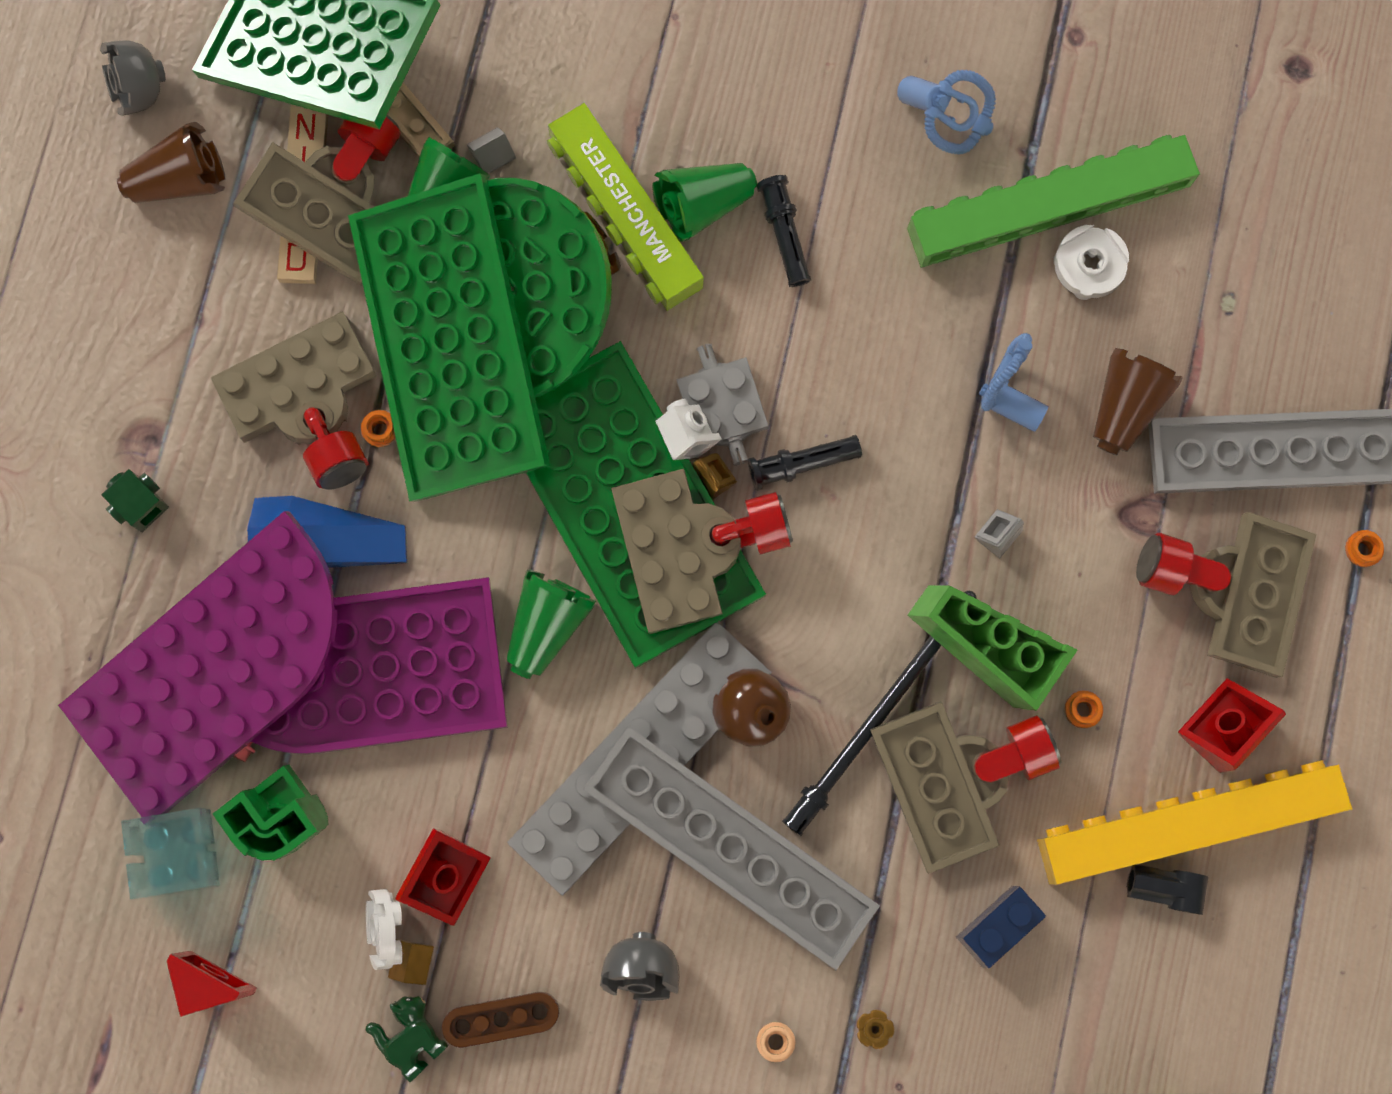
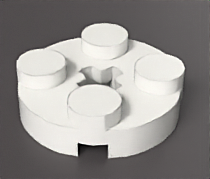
(1097, 242)
(381, 919)

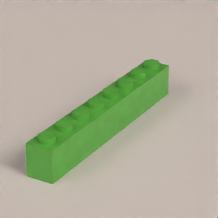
(1052, 200)

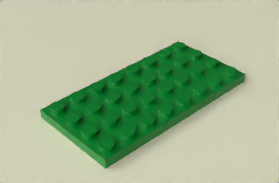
(448, 339)
(601, 437)

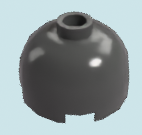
(132, 75)
(642, 968)

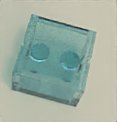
(172, 852)

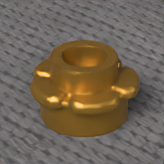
(867, 1037)

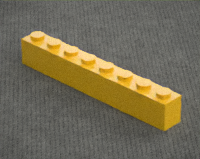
(1194, 823)

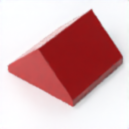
(1230, 725)
(443, 877)
(203, 984)

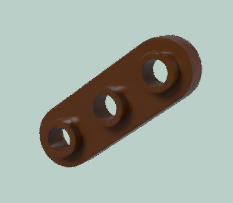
(485, 1029)

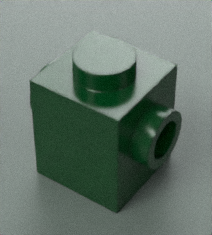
(134, 500)

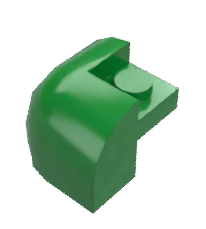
(273, 817)

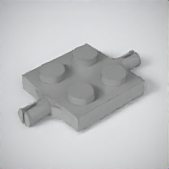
(727, 400)

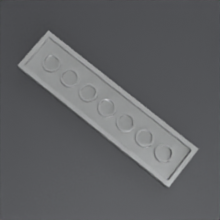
(1271, 451)
(675, 716)
(731, 847)

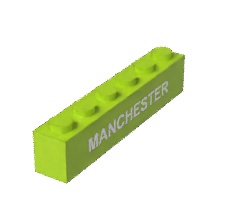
(625, 207)

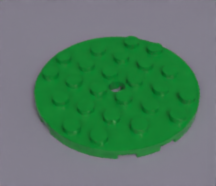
(556, 276)

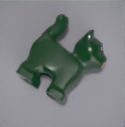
(417, 1036)

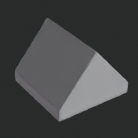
(492, 150)
(1000, 532)

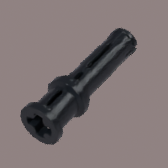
(781, 214)
(786, 464)

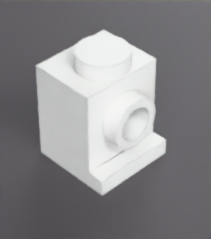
(686, 430)

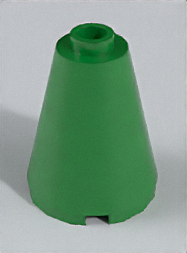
(439, 167)
(701, 195)
(544, 622)

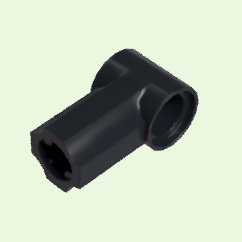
(1177, 889)

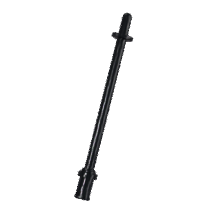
(816, 796)

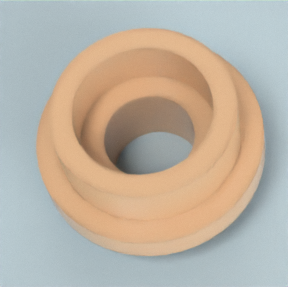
(781, 1053)

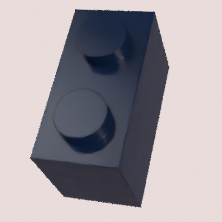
(1001, 926)

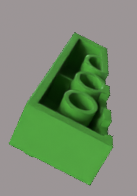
(996, 647)

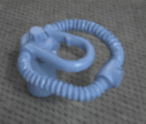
(935, 99)
(1007, 400)

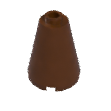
(174, 168)
(1131, 399)

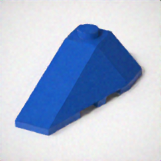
(339, 534)

